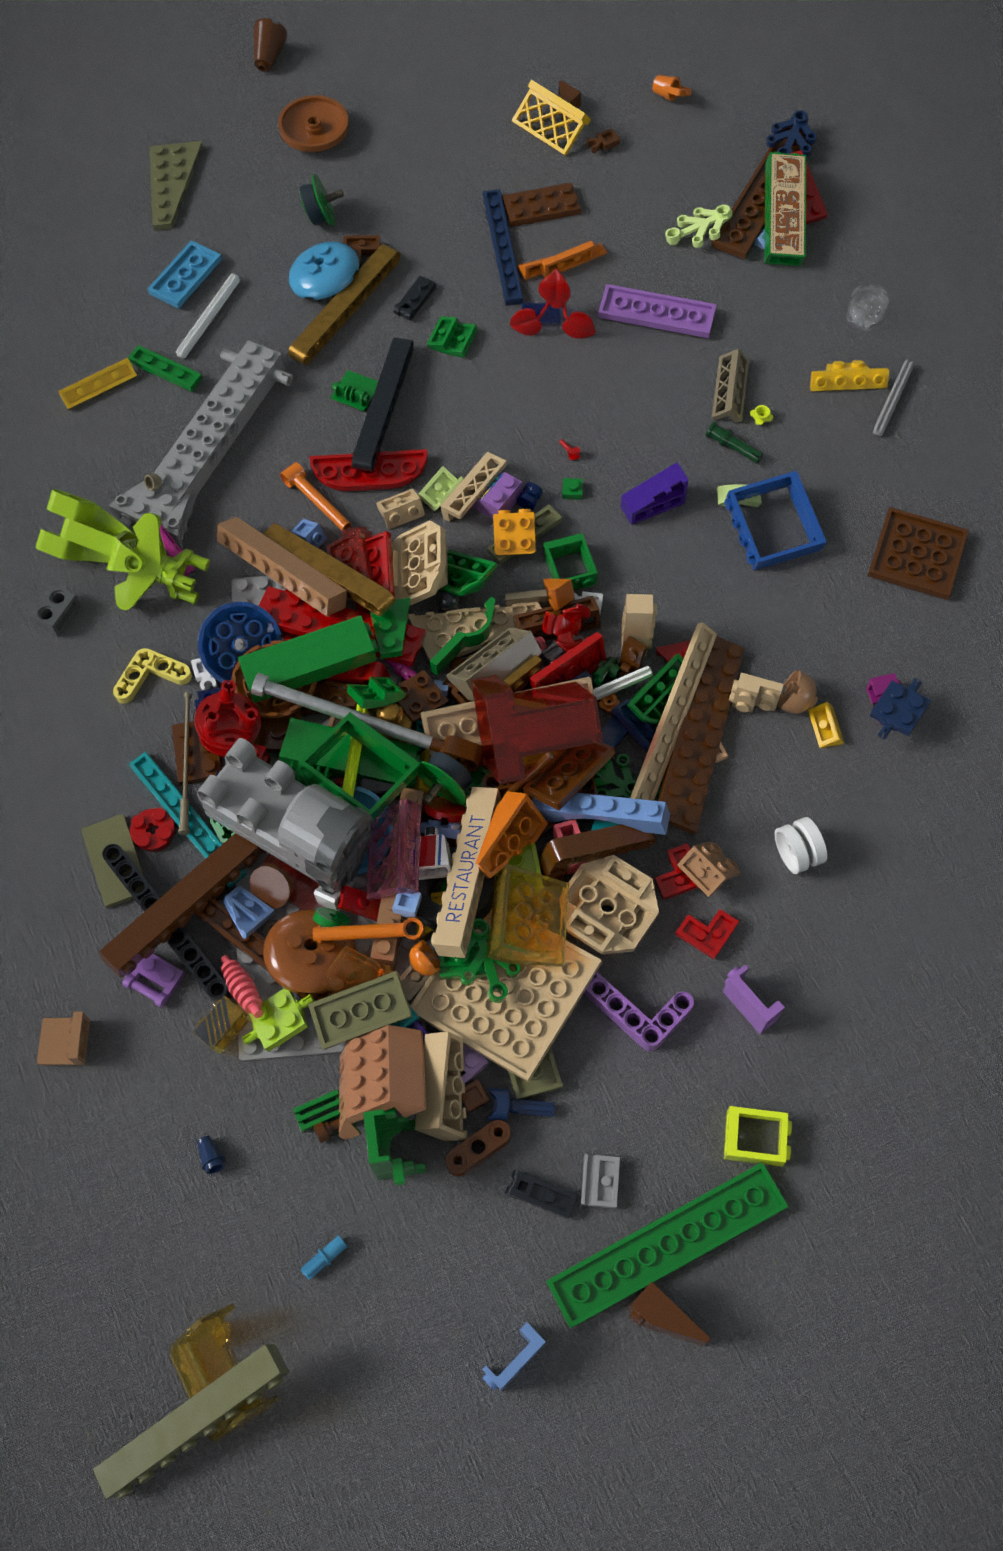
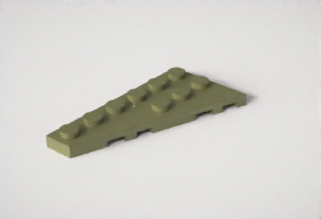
(170, 176)

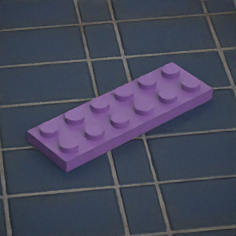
(657, 311)

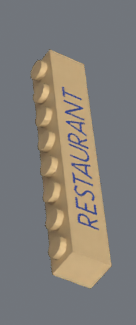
(465, 878)

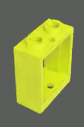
(731, 1136)

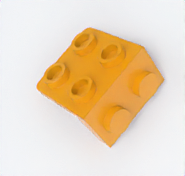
(514, 532)

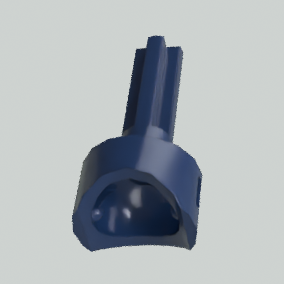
(504, 1105)

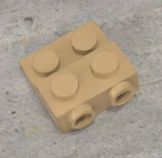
(754, 691)

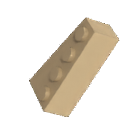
(443, 1088)

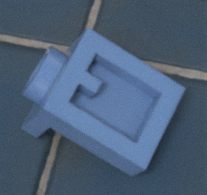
(310, 532)

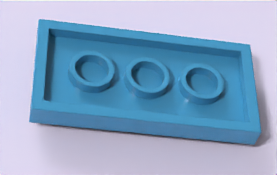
(184, 274)

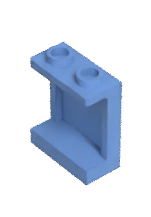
(535, 1344)

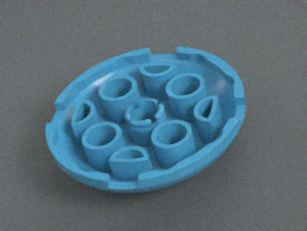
(323, 270)

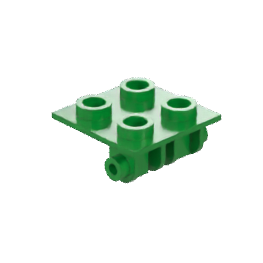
(354, 390)

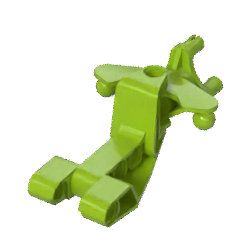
(97, 536)

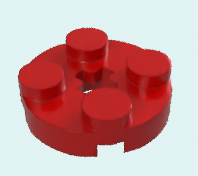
(152, 817)

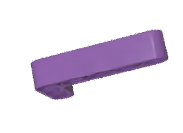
(629, 1011)

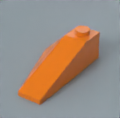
(512, 827)

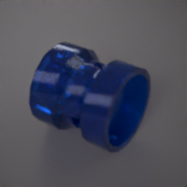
(530, 495)

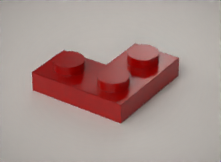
(676, 881)
(708, 938)

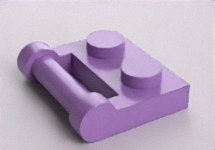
(158, 972)

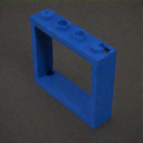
(804, 510)

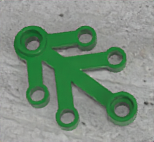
(609, 777)
(482, 957)

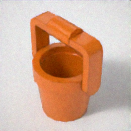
(669, 87)

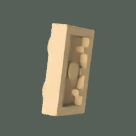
(401, 508)

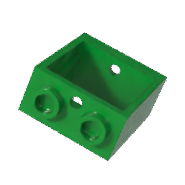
(568, 546)

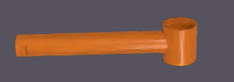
(296, 476)
(367, 931)

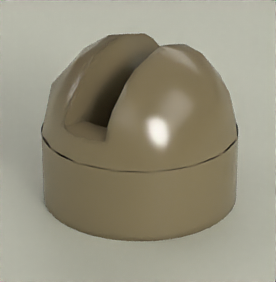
(152, 481)

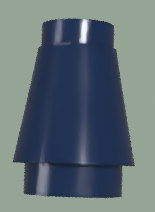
(210, 1156)

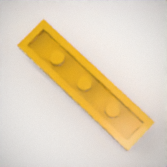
(97, 383)

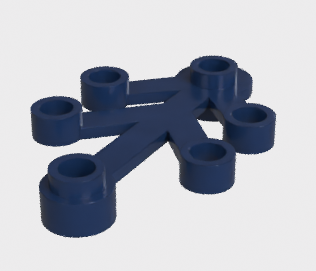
(798, 120)

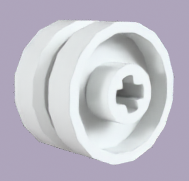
(800, 845)

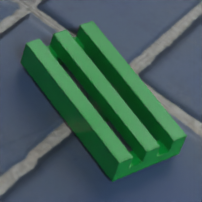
(300, 1118)

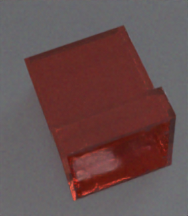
(531, 723)

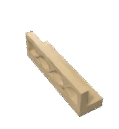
(472, 486)

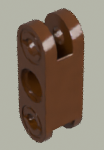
(485, 1136)

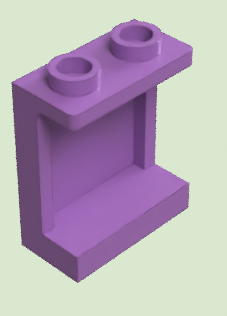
(748, 1002)

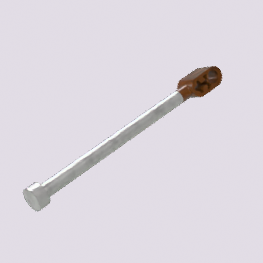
(464, 751)

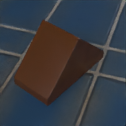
(570, 95)

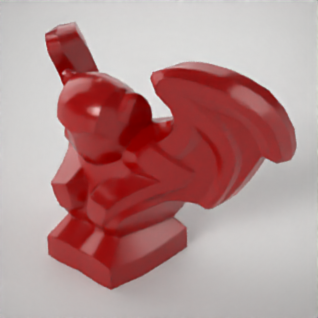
(566, 625)

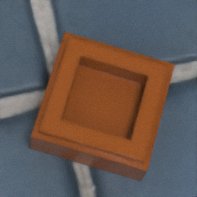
(474, 1096)

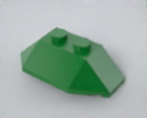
(467, 573)
(652, 697)

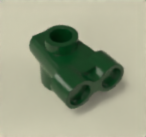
(606, 670)

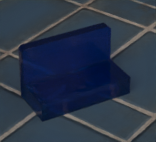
(551, 315)

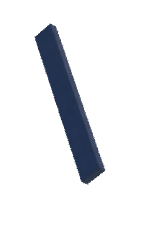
(503, 247)

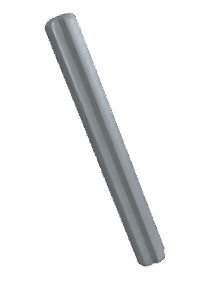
(893, 398)

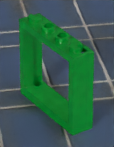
(374, 742)

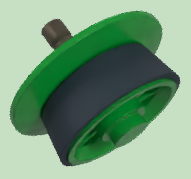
(317, 201)
(445, 778)

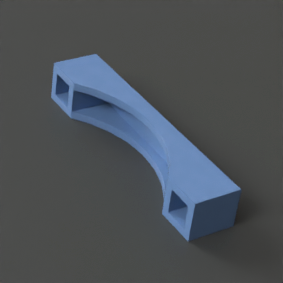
(636, 813)

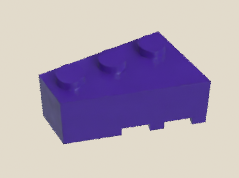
(656, 495)

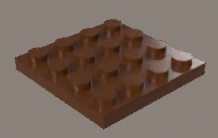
(918, 553)

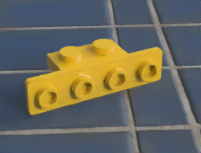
(848, 377)

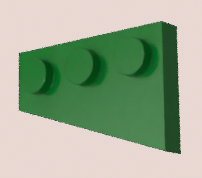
(391, 628)

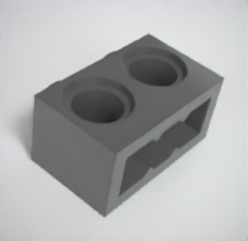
(59, 612)

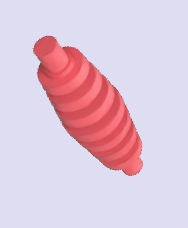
(241, 986)

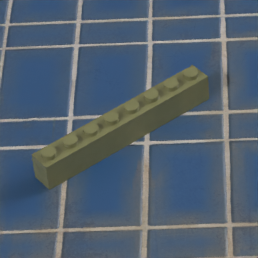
(191, 1421)

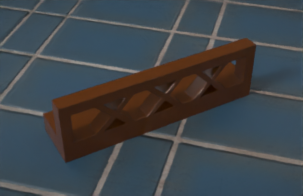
(533, 620)

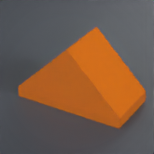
(559, 592)

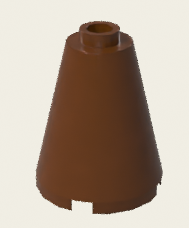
(267, 42)

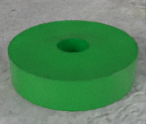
(329, 917)

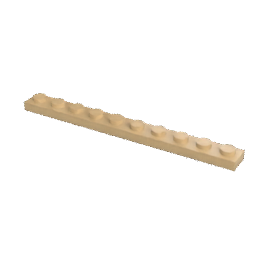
(674, 713)

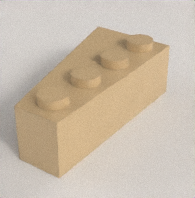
(639, 619)

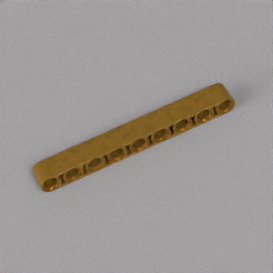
(344, 305)
(358, 587)

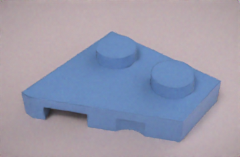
(247, 911)

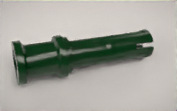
(726, 437)

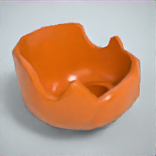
(424, 959)

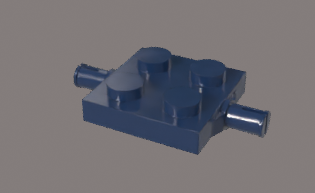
(900, 708)

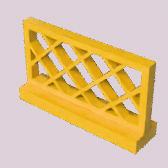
(555, 103)

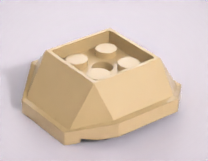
(420, 562)
(619, 886)

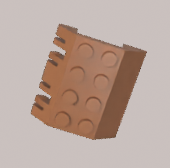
(381, 1073)

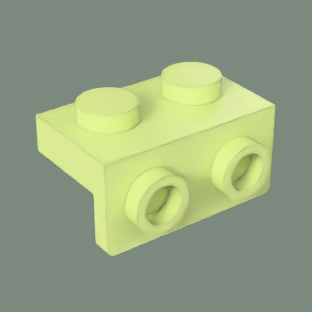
(439, 488)

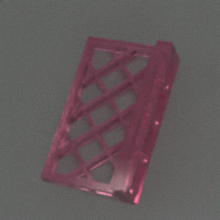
(406, 849)

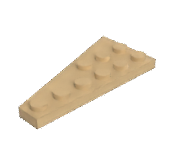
(444, 626)

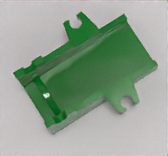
(380, 1130)

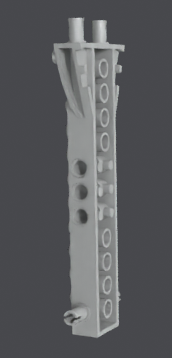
(205, 440)

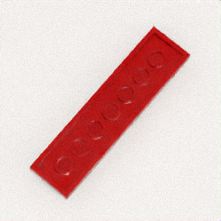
(300, 618)

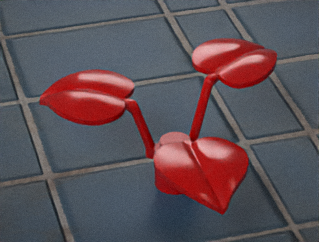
(556, 292)

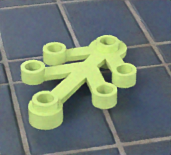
(719, 216)

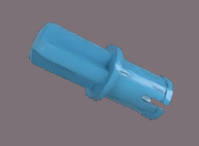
(323, 1257)

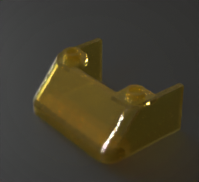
(202, 1359)

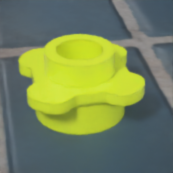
(761, 414)

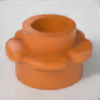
(607, 707)

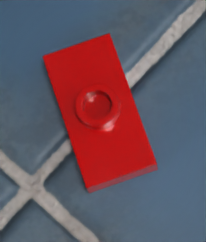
(356, 902)

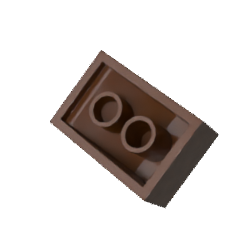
(660, 1314)

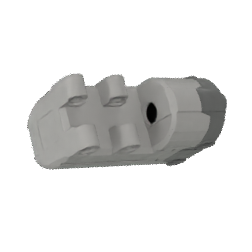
(287, 819)

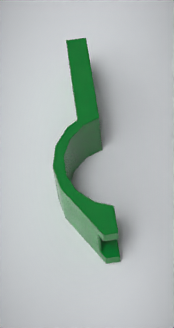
(461, 640)

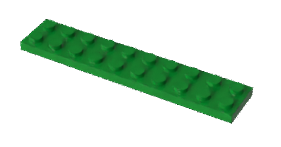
(666, 1245)

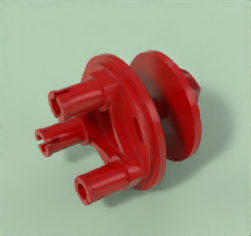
(225, 718)

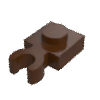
(605, 139)

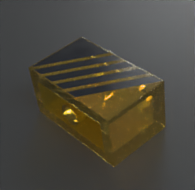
(221, 1024)

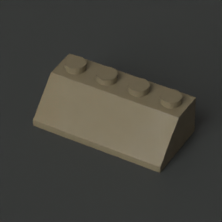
(498, 658)

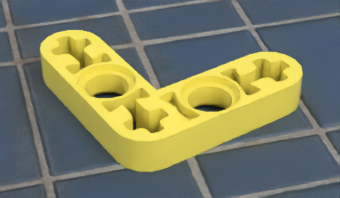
(149, 666)

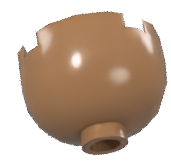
(799, 693)

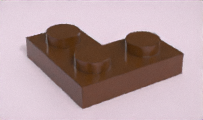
(363, 244)

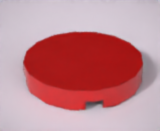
(443, 808)

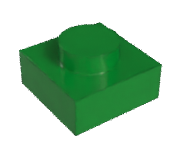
(572, 488)

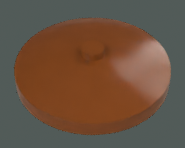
(313, 123)

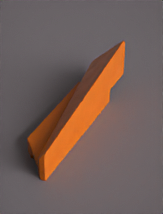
(562, 261)

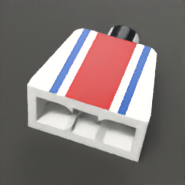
(434, 855)

